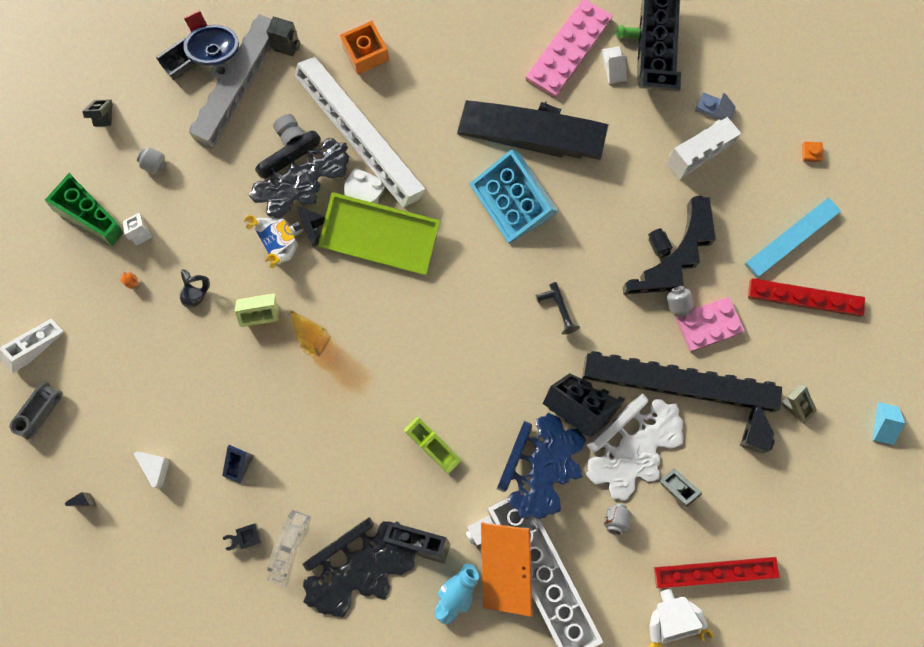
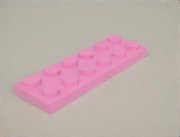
(569, 48)

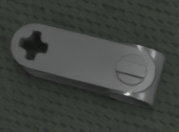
(35, 410)

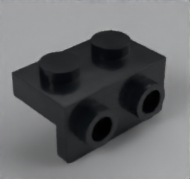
(175, 60)

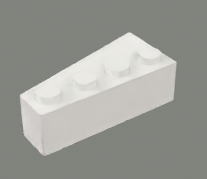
(702, 147)

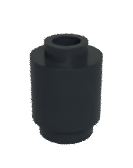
(660, 242)

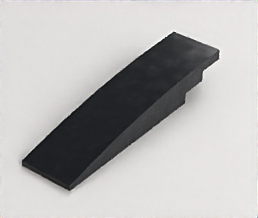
(533, 129)

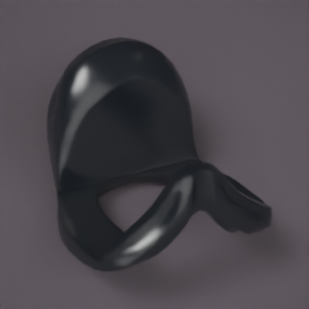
(190, 295)

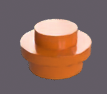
(129, 280)

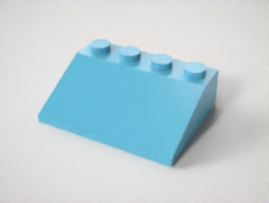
(513, 196)

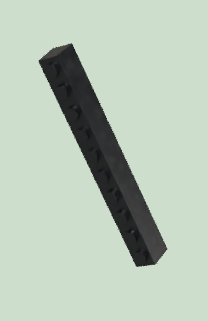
(682, 382)

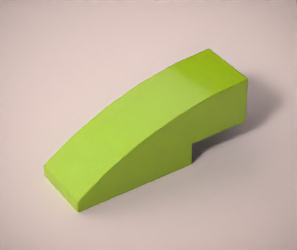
(432, 445)

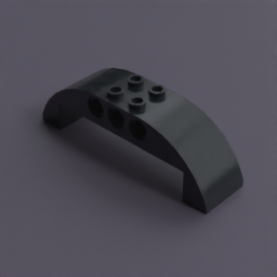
(658, 45)

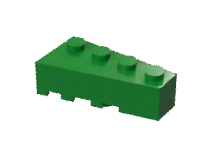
(79, 207)

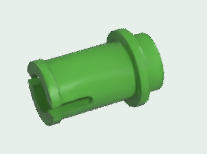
(627, 32)

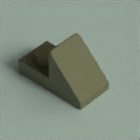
(800, 403)

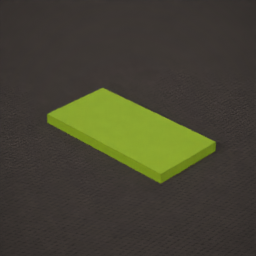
(379, 233)

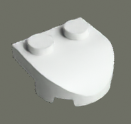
(363, 186)

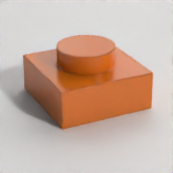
(812, 151)

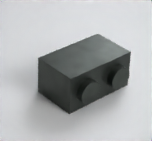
(283, 36)

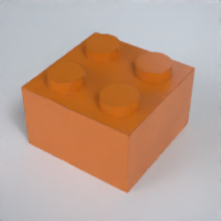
(364, 47)

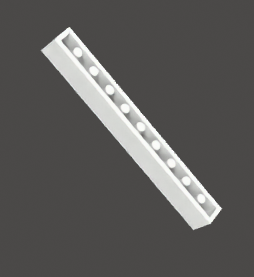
(359, 132)

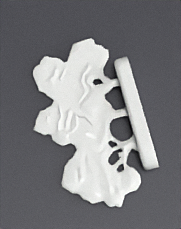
(637, 452)

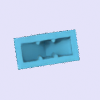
(887, 423)

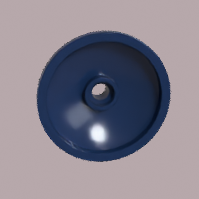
(211, 45)

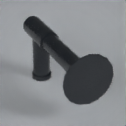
(569, 326)

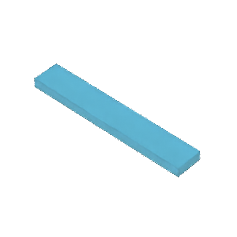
(792, 237)

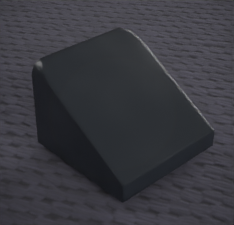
(81, 500)

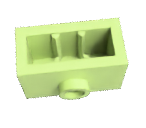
(257, 310)

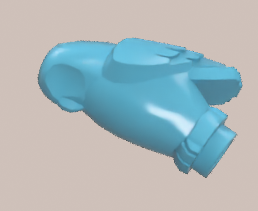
(456, 594)

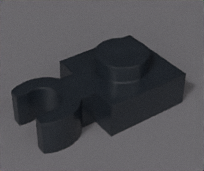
(245, 537)

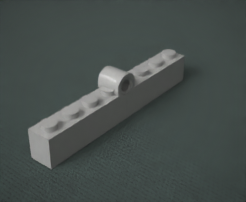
(232, 83)

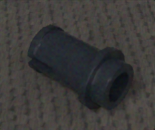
(549, 108)

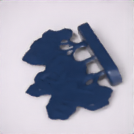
(549, 465)

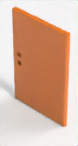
(504, 564)

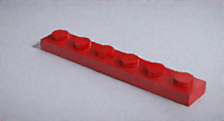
(806, 297)
(716, 572)

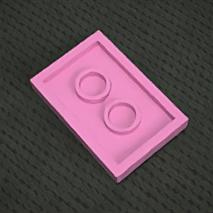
(710, 324)

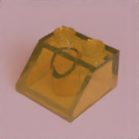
(309, 335)

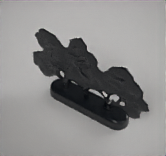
(299, 180)
(364, 570)

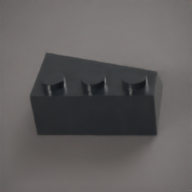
(582, 404)

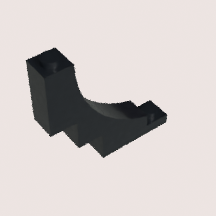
(668, 274)

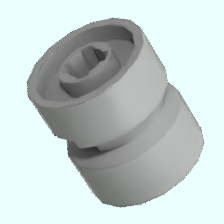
(287, 128)

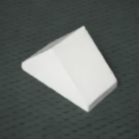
(153, 467)

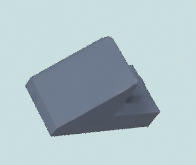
(716, 107)

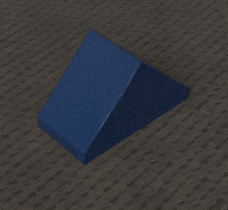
(236, 463)

